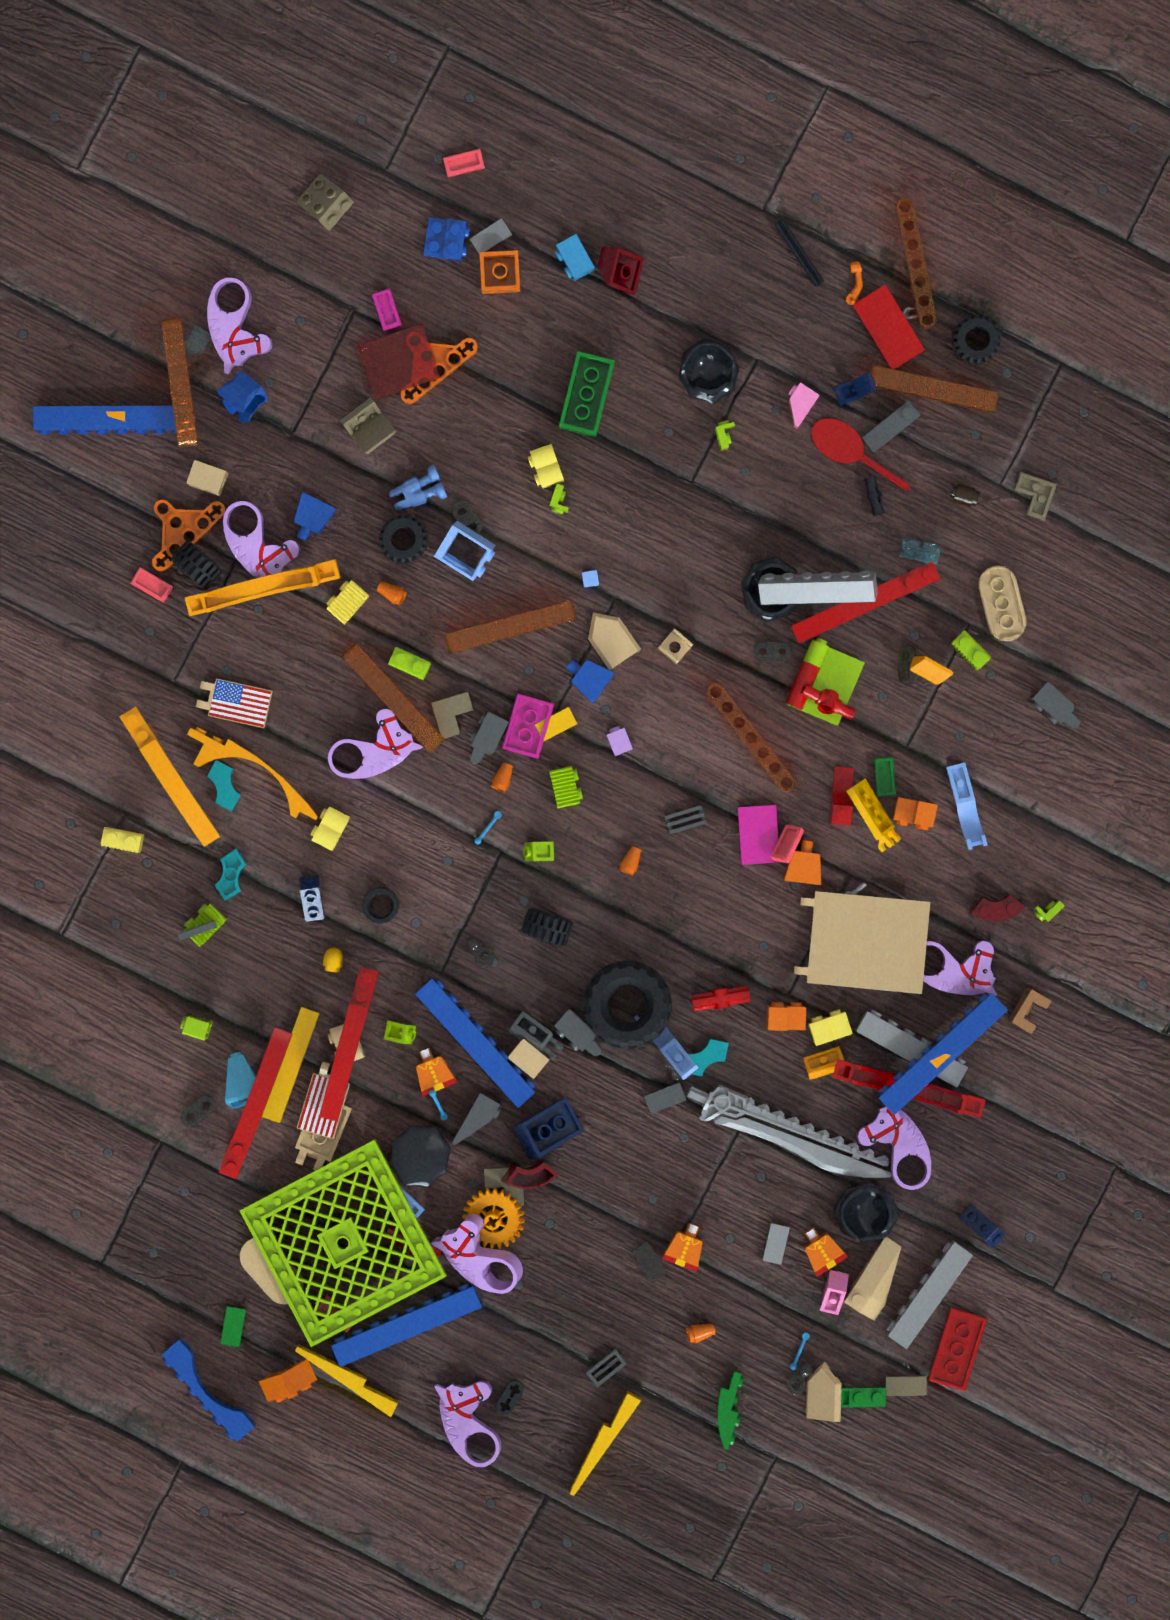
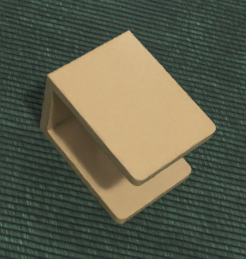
(207, 478)
(684, 643)
(528, 1058)

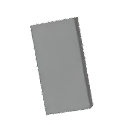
(491, 236)
(776, 1243)

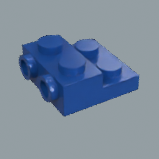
(446, 239)

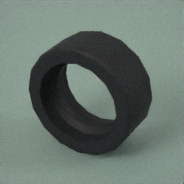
(366, 909)

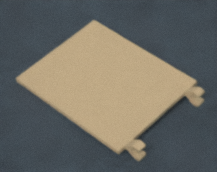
(867, 942)

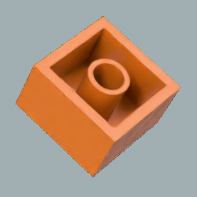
(499, 272)

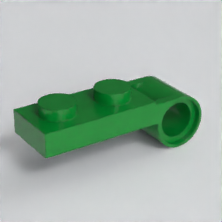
(863, 1396)

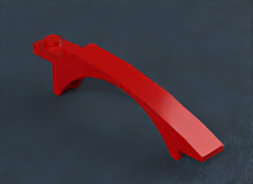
(846, 611)
(348, 1044)
(931, 1094)
(256, 1103)

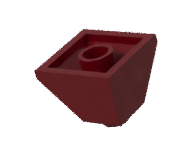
(620, 268)

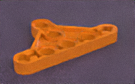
(441, 355)
(189, 523)

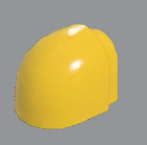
(333, 959)

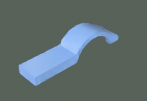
(966, 805)
(675, 1053)

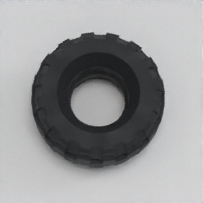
(598, 1010)

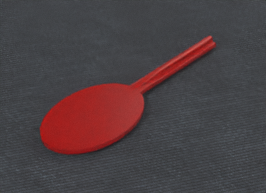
(845, 446)

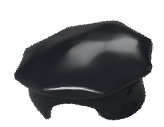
(708, 371)
(751, 589)
(419, 1156)
(866, 1212)

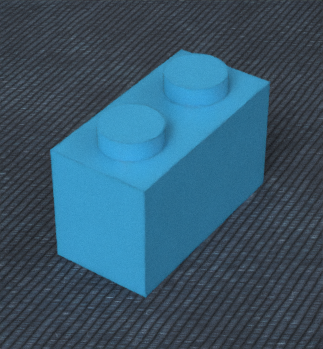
(575, 258)

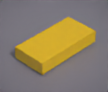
(558, 723)

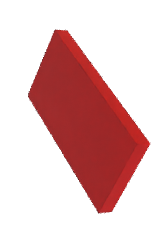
(889, 327)
(957, 1349)

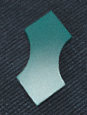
(226, 793)
(229, 883)
(713, 1052)

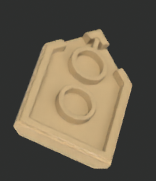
(611, 639)
(823, 1395)

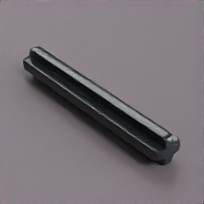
(799, 253)

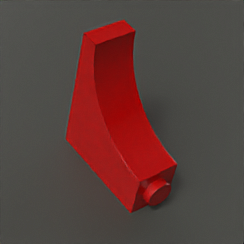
(841, 803)

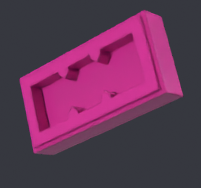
(386, 309)

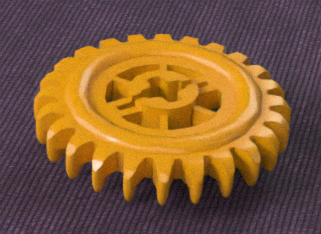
(510, 1210)

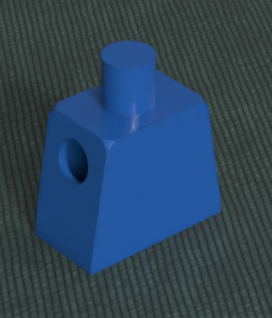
(312, 516)
(589, 678)

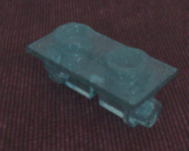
(911, 551)

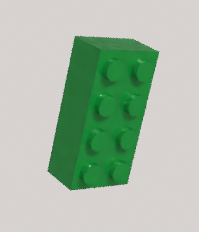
(586, 394)

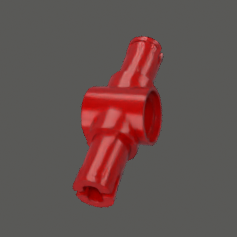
(828, 701)

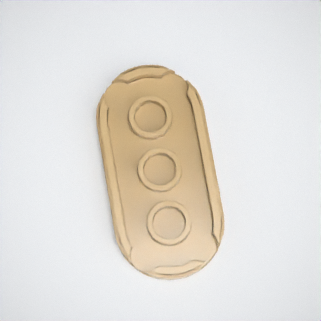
(1002, 603)
(258, 1269)

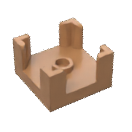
(1023, 1008)

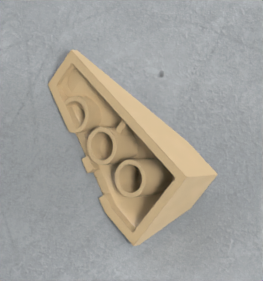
(873, 1283)

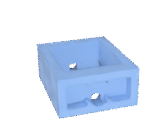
(457, 564)

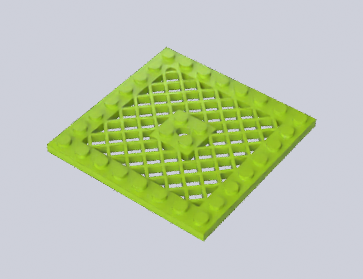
(289, 1282)

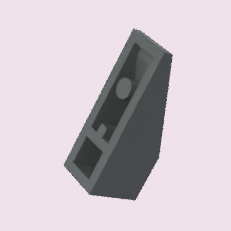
(891, 426)
(479, 1115)

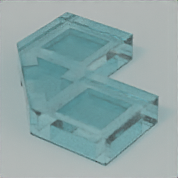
(196, 341)

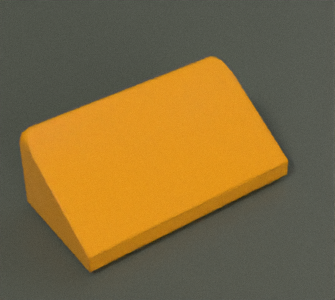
(930, 669)
(822, 1062)

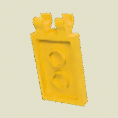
(873, 814)

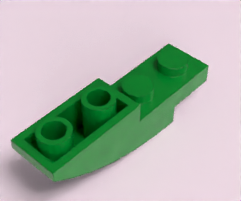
(726, 1415)

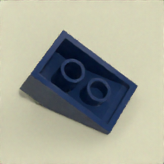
(547, 1129)

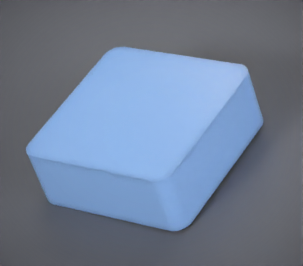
(590, 578)

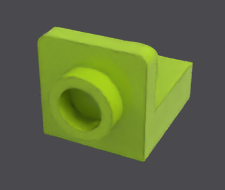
(722, 437)
(558, 495)
(539, 851)
(1052, 909)
(400, 1032)

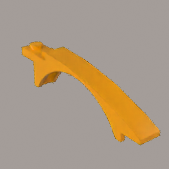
(262, 586)
(214, 749)
(169, 778)

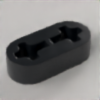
(506, 1394)

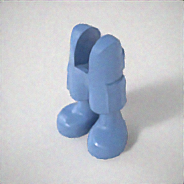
(414, 494)

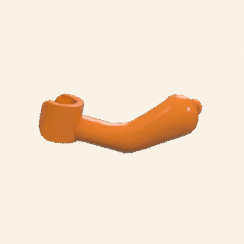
(853, 296)

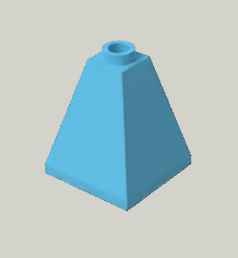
(239, 1080)

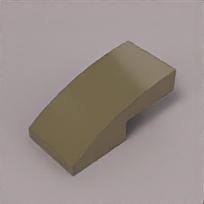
(906, 1385)

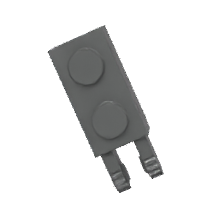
(1055, 705)
(487, 737)
(577, 1032)
(536, 1034)

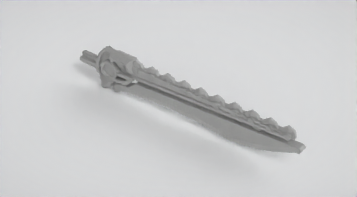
(734, 1104)

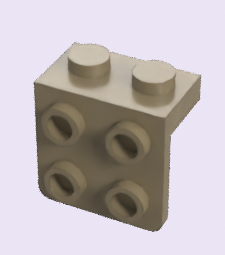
(325, 201)
(368, 426)

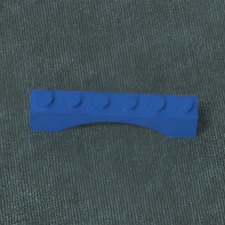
(234, 1420)

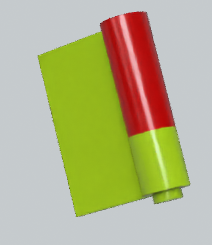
(824, 670)

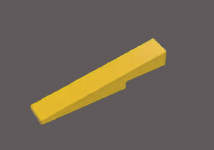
(291, 1065)
(351, 1379)
(605, 1437)

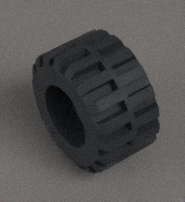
(988, 328)
(393, 525)
(196, 565)
(547, 927)

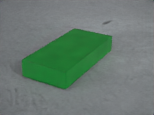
(884, 777)
(233, 1326)

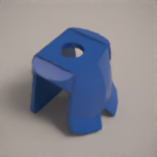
(242, 395)

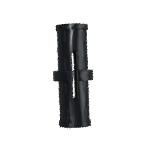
(874, 496)

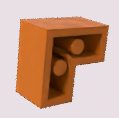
(914, 812)
(786, 1017)
(288, 1381)

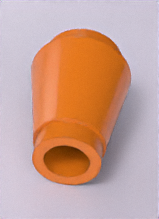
(392, 592)
(502, 778)
(630, 861)
(699, 1332)

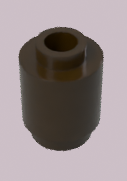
(965, 495)

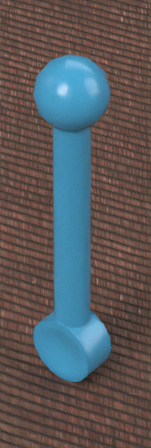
(497, 815)
(443, 1115)
(793, 1366)

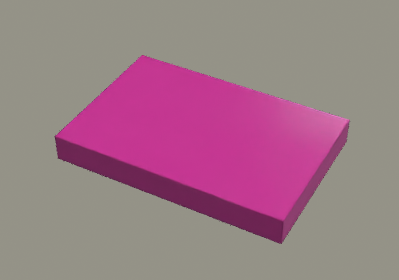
(522, 733)
(757, 833)

